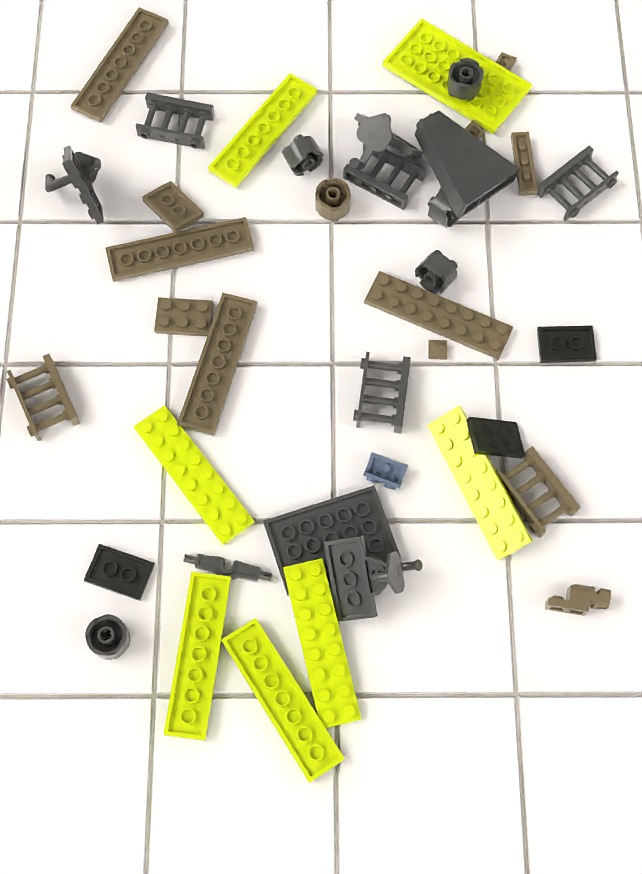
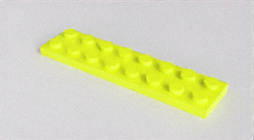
(262, 130)
(194, 475)
(480, 485)
(321, 643)
(197, 656)
(283, 700)

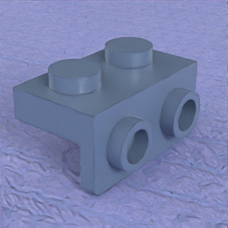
(385, 470)

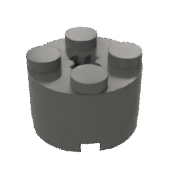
(465, 79)
(302, 154)
(441, 210)
(436, 272)
(106, 626)

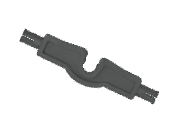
(238, 570)

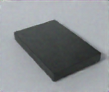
(566, 344)
(495, 437)
(119, 572)

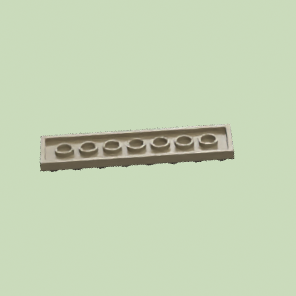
(119, 64)
(179, 249)
(438, 315)
(217, 364)

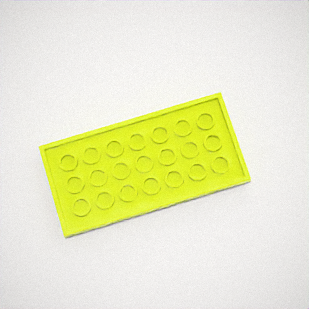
(425, 62)

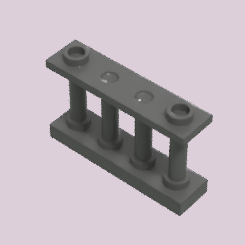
(175, 106)
(572, 168)
(383, 189)
(398, 385)

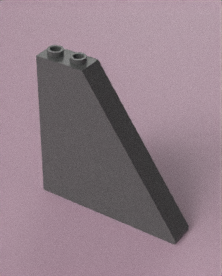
(462, 163)

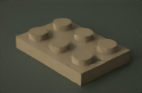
(173, 206)
(183, 316)

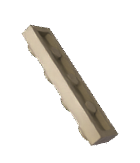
(524, 160)

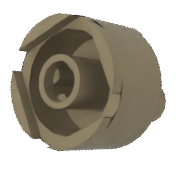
(332, 199)

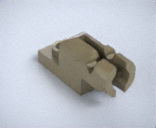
(579, 600)

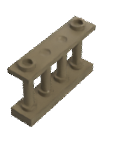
(54, 383)
(555, 490)

